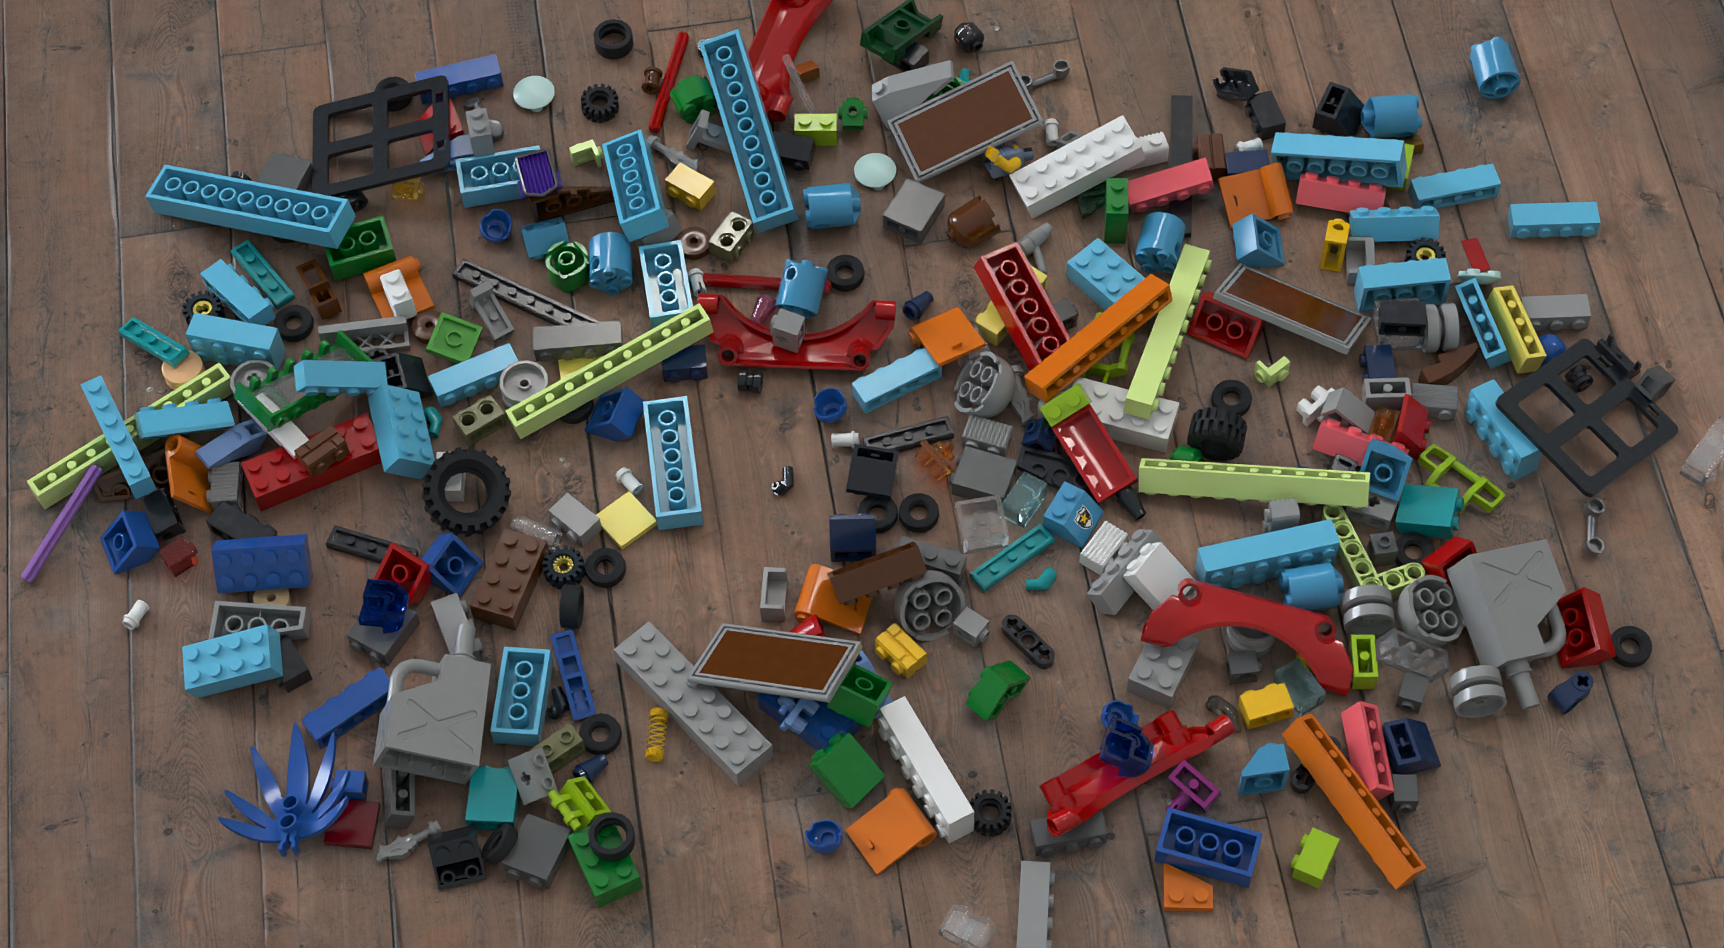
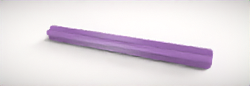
(61, 523)

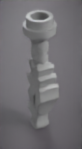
(671, 155)
(1020, 401)
(403, 846)

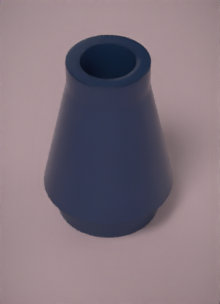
(916, 306)
(590, 768)

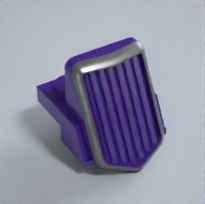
(537, 174)

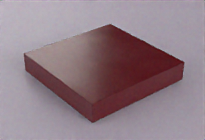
(355, 825)

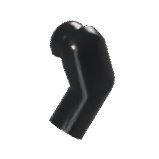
(783, 486)
(559, 705)

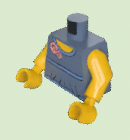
(1005, 158)

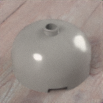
(987, 384)
(928, 598)
(1430, 611)

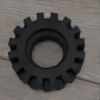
(599, 93)
(997, 801)

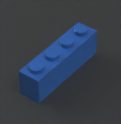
(465, 77)
(348, 708)

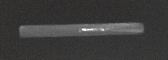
(799, 84)

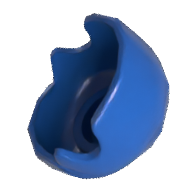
(496, 226)
(1552, 346)
(830, 405)
(1118, 709)
(824, 836)

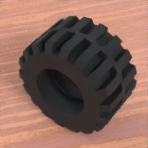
(1217, 433)

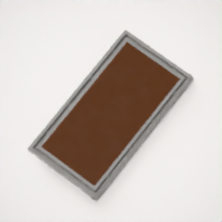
(965, 122)
(1293, 308)
(775, 662)

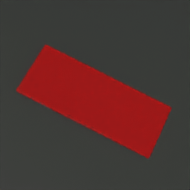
(1475, 254)

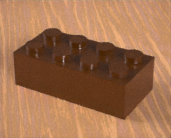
(877, 572)
(509, 579)

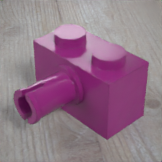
(1192, 788)

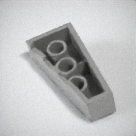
(238, 616)

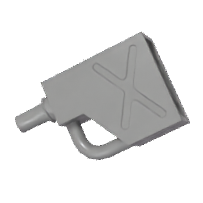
(1502, 603)
(438, 724)

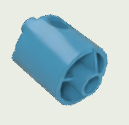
(1494, 68)
(1391, 116)
(831, 206)
(1160, 242)
(610, 262)
(801, 288)
(1312, 587)

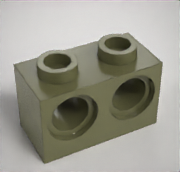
(729, 242)
(482, 424)
(562, 748)

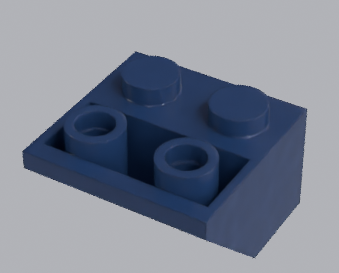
(852, 537)
(1409, 746)

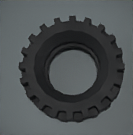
(470, 462)

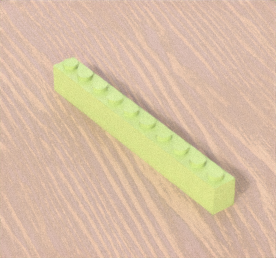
(1167, 333)
(609, 371)
(65, 475)
(1254, 482)

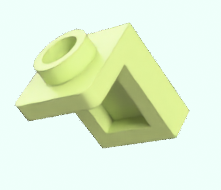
(586, 152)
(1274, 373)

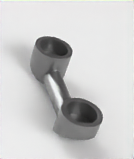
(1060, 71)
(495, 126)
(1592, 510)

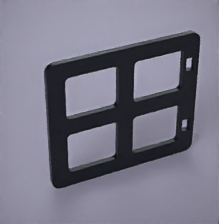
(381, 137)
(1586, 417)

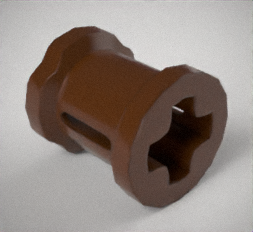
(651, 80)

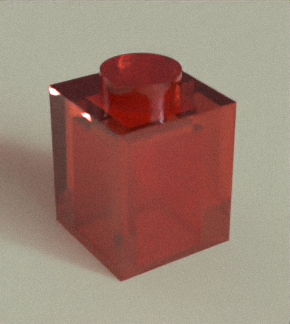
(179, 556)

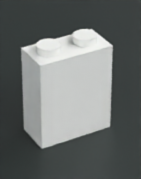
(1156, 574)

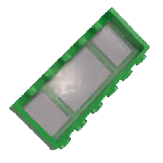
(276, 398)

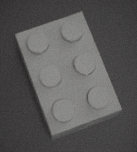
(1162, 671)

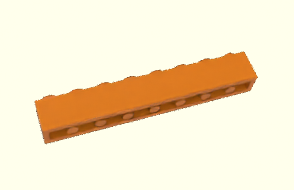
(1098, 338)
(1354, 801)

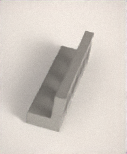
(368, 330)

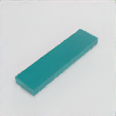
(262, 274)
(153, 342)
(1012, 558)

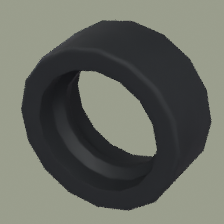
(609, 27)
(571, 606)
(611, 819)

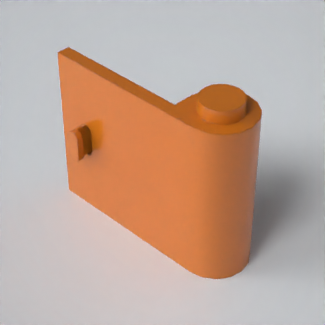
(1256, 192)
(410, 271)
(946, 336)
(187, 473)
(819, 599)
(893, 829)

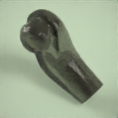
(1223, 707)

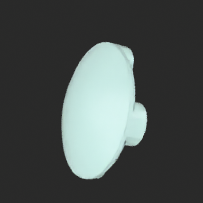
(534, 93)
(875, 170)
(1482, 278)

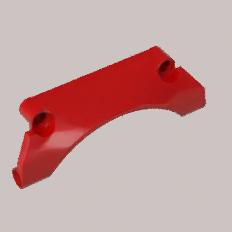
(781, 34)
(822, 350)
(1219, 607)
(1095, 784)

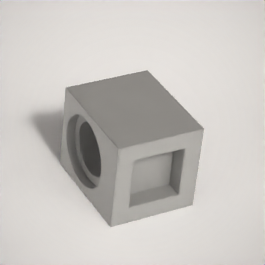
(971, 627)

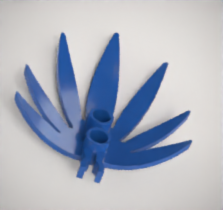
(294, 814)

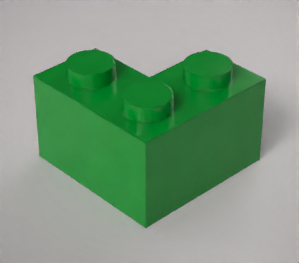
(995, 688)

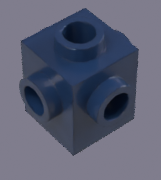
(1039, 435)

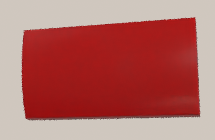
(1094, 453)

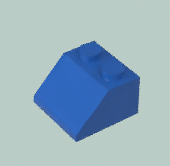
(616, 415)
(129, 541)
(451, 564)

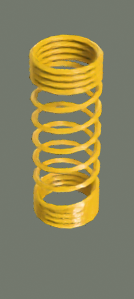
(653, 753)

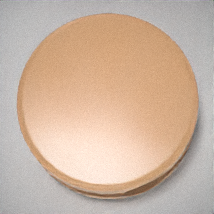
(184, 371)

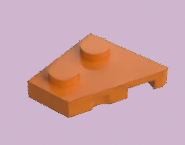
(1185, 891)

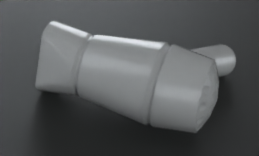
(1032, 241)

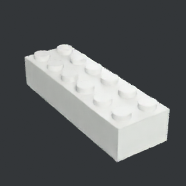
(1077, 166)
(1109, 405)
(926, 770)

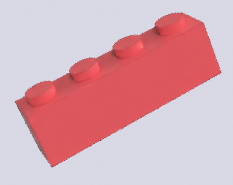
(1169, 185)
(1338, 194)
(1349, 442)
(1368, 748)

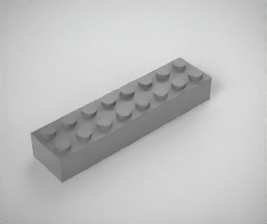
(694, 707)

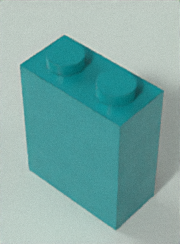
(1429, 511)
(492, 798)

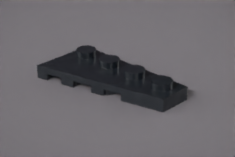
(1051, 468)

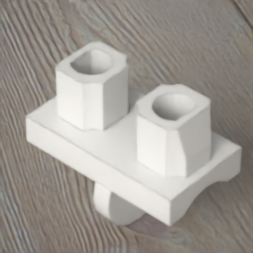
(1313, 411)

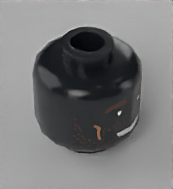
(968, 37)

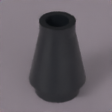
(1130, 501)

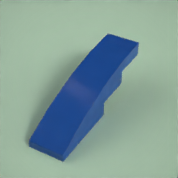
(573, 675)

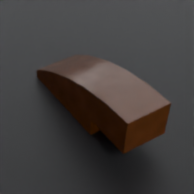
(318, 289)
(1449, 365)

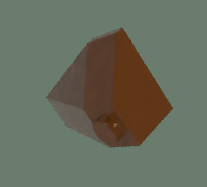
(569, 201)
(114, 486)

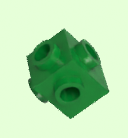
(856, 120)

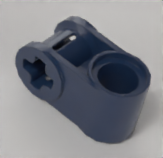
(1571, 692)

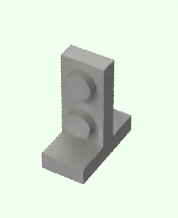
(707, 134)
(490, 311)

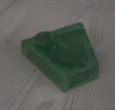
(1092, 199)

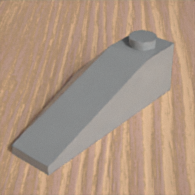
(909, 89)

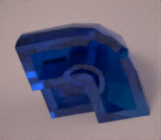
(384, 605)
(1126, 748)

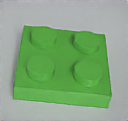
(453, 339)

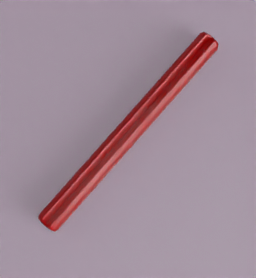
(668, 82)
(745, 281)

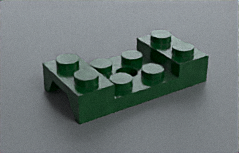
(898, 31)

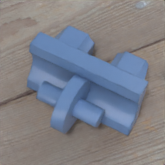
(793, 721)

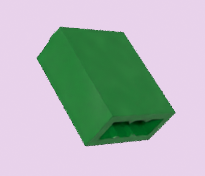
(1116, 210)
(846, 769)

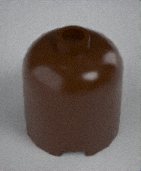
(972, 223)

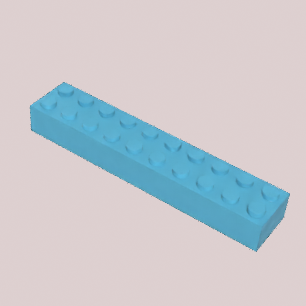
(748, 131)
(251, 206)

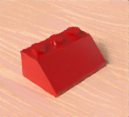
(1225, 326)
(1587, 630)

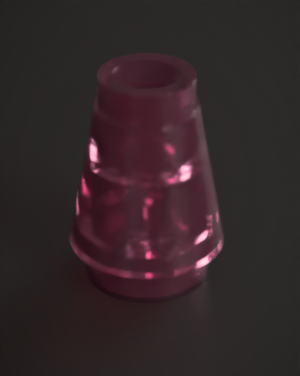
(763, 309)

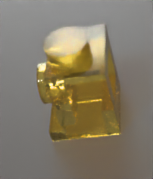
(408, 189)

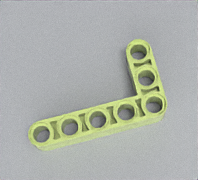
(1361, 561)

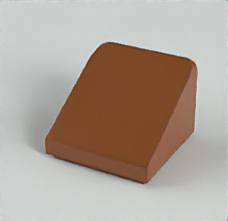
(808, 70)

